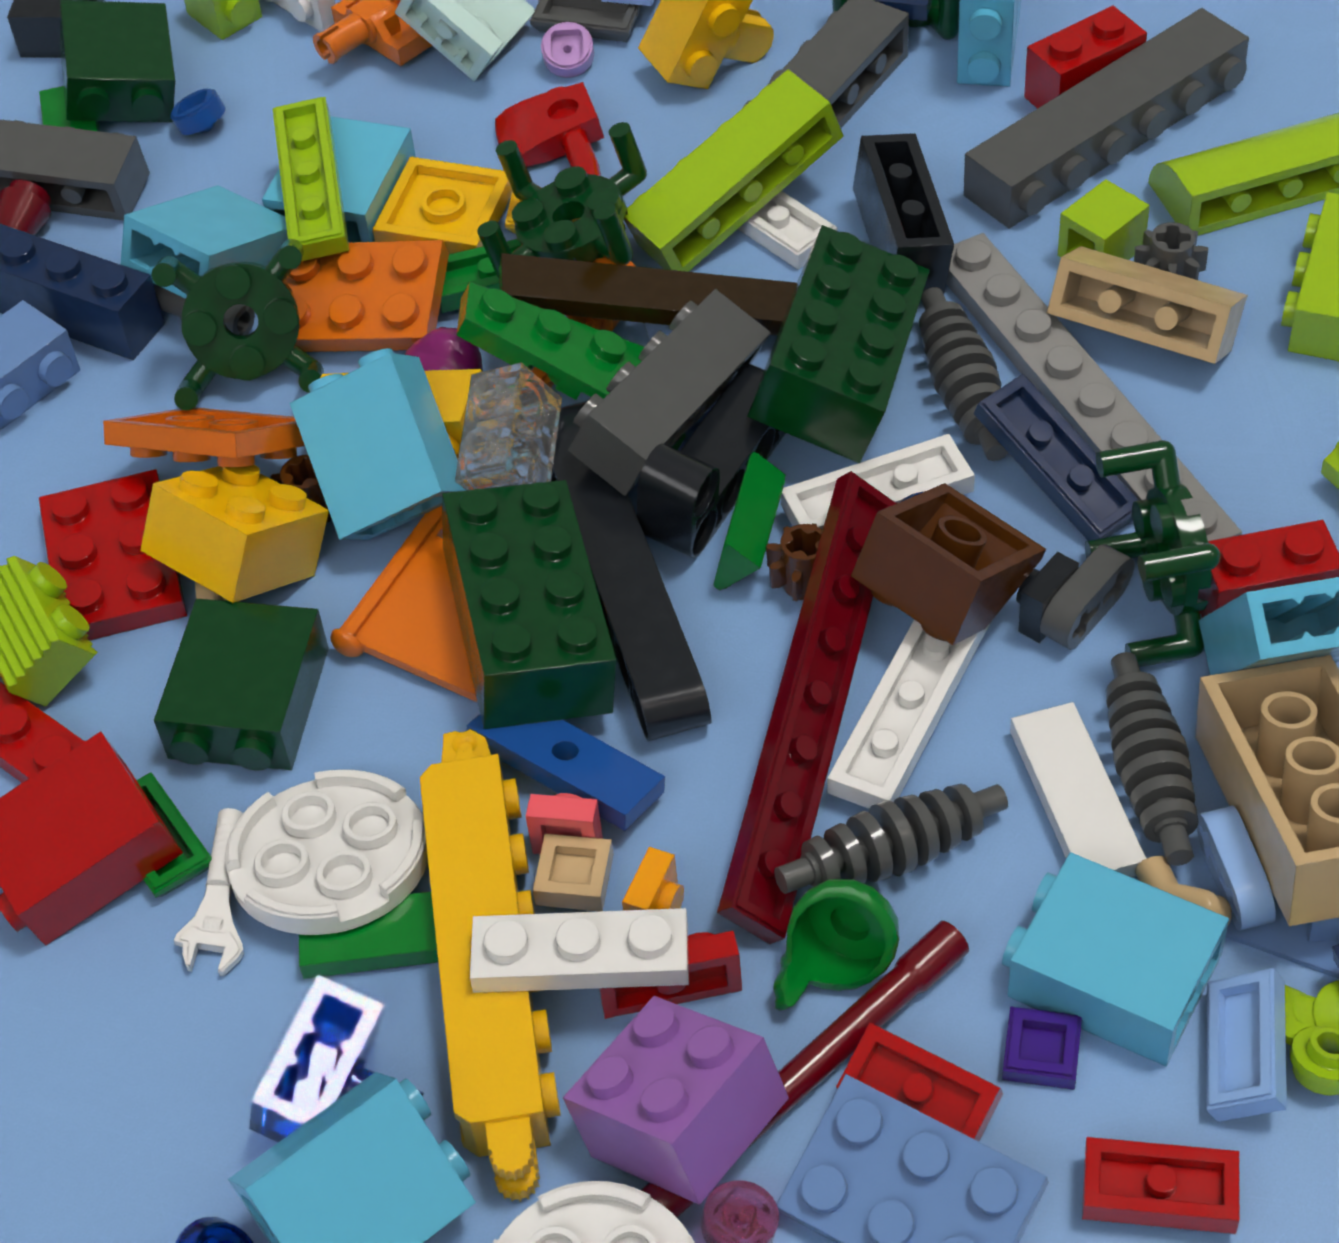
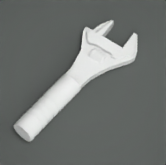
(213, 924)

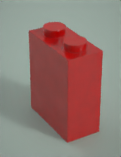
(76, 840)

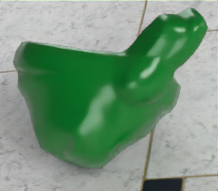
(836, 940)

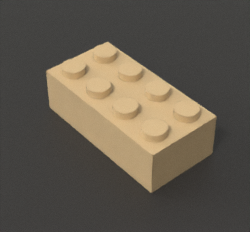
(1277, 762)

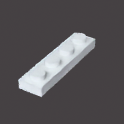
(900, 717)

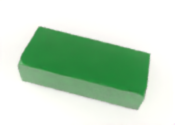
(750, 522)

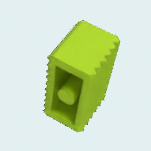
(39, 632)

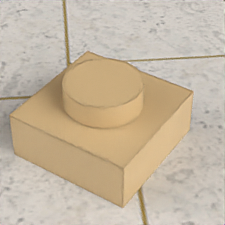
(573, 872)

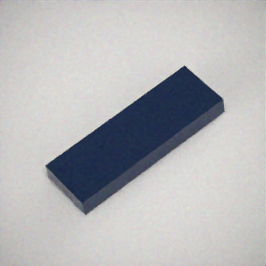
(1056, 458)

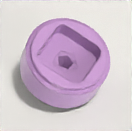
(567, 49)

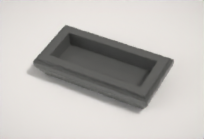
(600, 18)

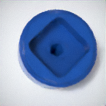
(198, 112)

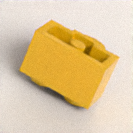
(694, 36)

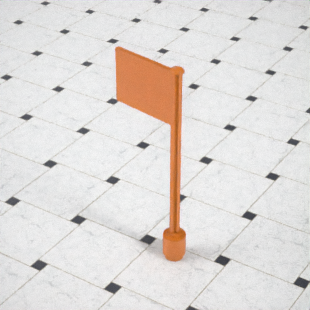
(411, 606)

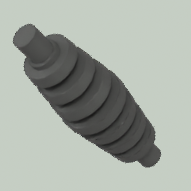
(959, 367)
(1151, 758)
(893, 837)

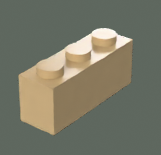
(1147, 304)

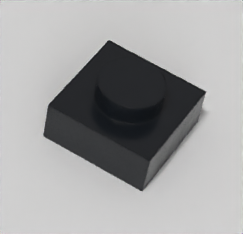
(1038, 591)

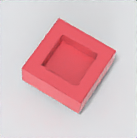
(561, 816)

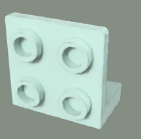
(467, 30)

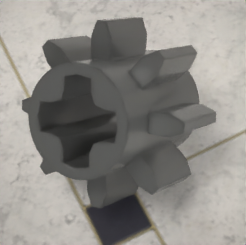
(1173, 250)

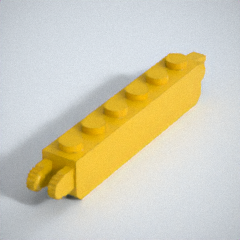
(489, 1035)

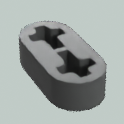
(1087, 596)

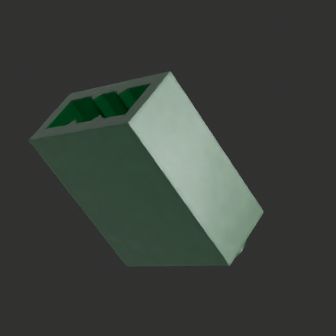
(116, 61)
(242, 684)

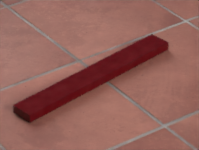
(804, 717)

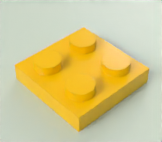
(442, 203)

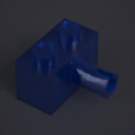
(317, 1059)

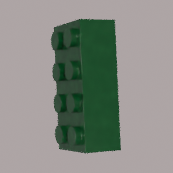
(840, 344)
(527, 604)

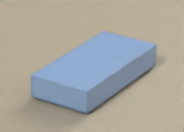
(1246, 1045)

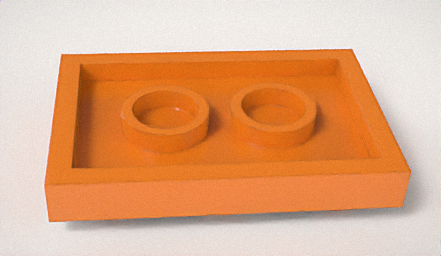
(370, 296)
(205, 433)

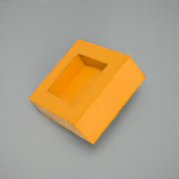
(655, 883)

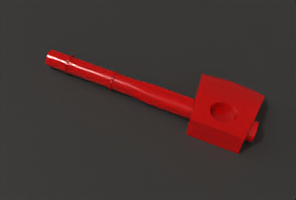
(553, 127)

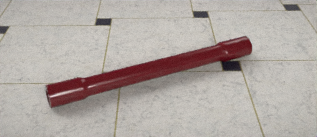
(912, 974)

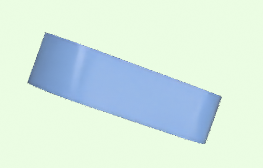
(1236, 867)

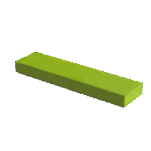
(310, 178)

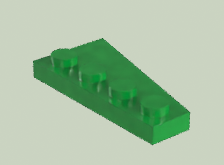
(569, 352)

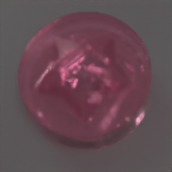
(739, 1214)

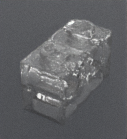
(508, 429)

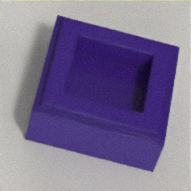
(1042, 1048)

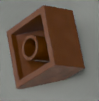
(945, 562)

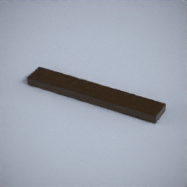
(634, 291)

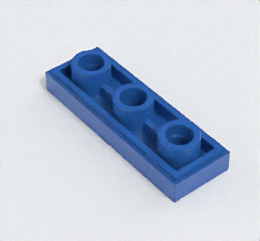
(578, 765)

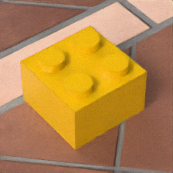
(234, 530)

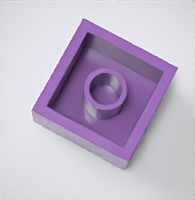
(676, 1098)

